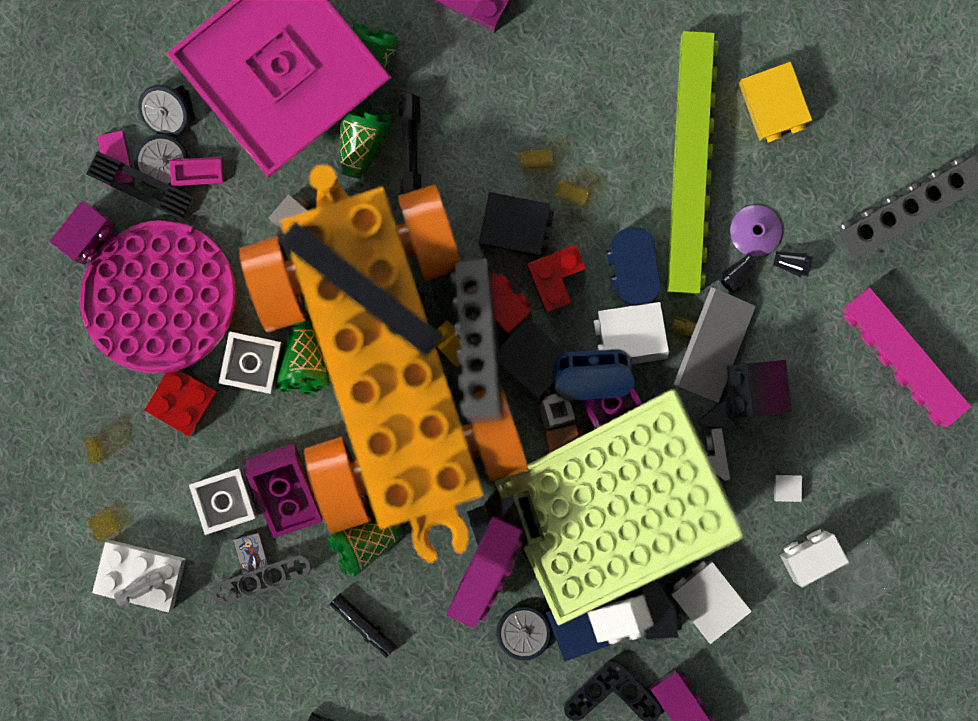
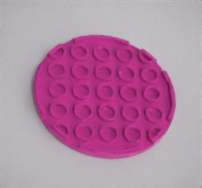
(158, 297)

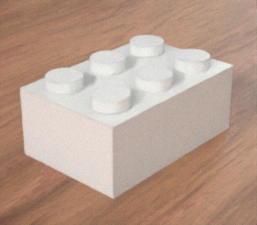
(127, 564)

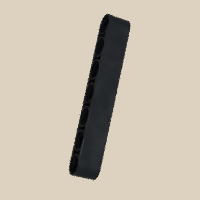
(360, 289)

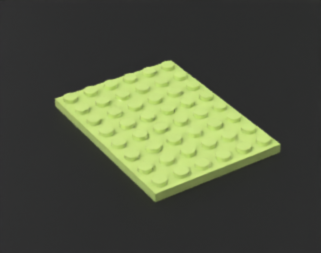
(623, 507)

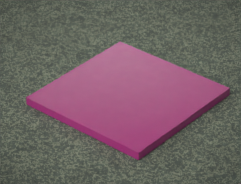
(278, 73)

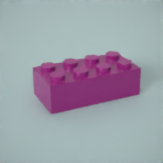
(485, 573)

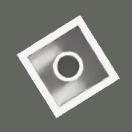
(251, 363)
(223, 501)
(813, 557)

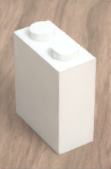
(635, 330)
(709, 600)

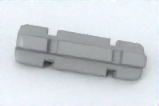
(139, 588)

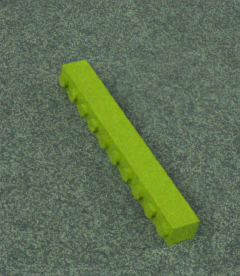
(690, 162)

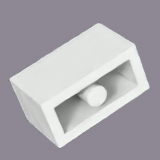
(621, 619)

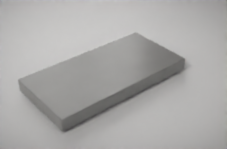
(714, 344)

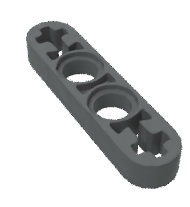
(260, 576)

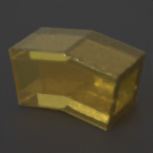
(536, 158)
(572, 193)

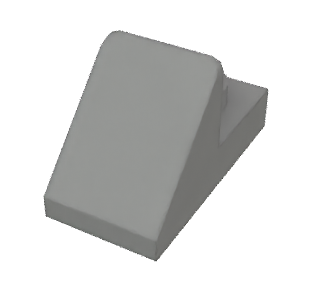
(718, 460)

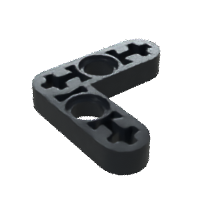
(616, 685)

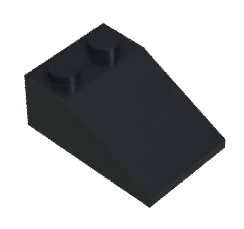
(663, 614)

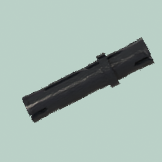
(366, 628)

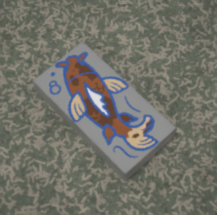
(251, 557)

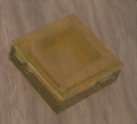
(93, 450)
(104, 524)

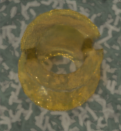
(683, 326)

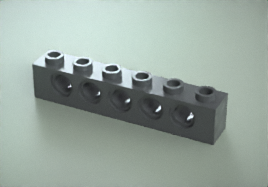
(855, 246)
(490, 406)

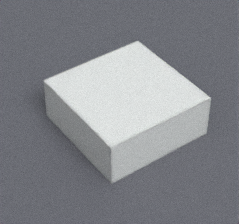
(788, 488)

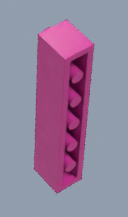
(906, 358)

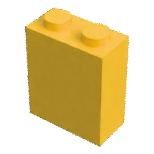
(775, 102)

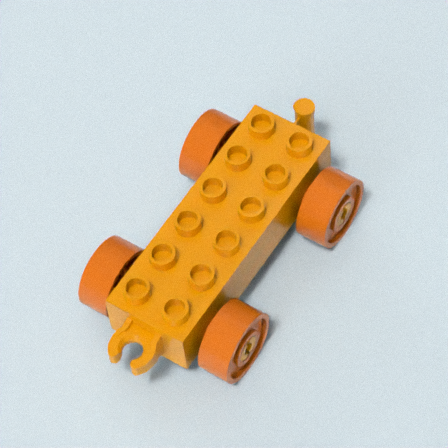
(392, 397)

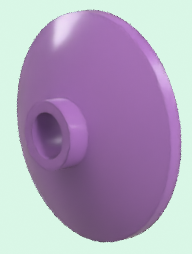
(742, 231)

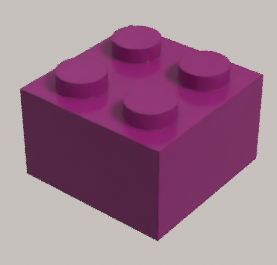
(83, 233)

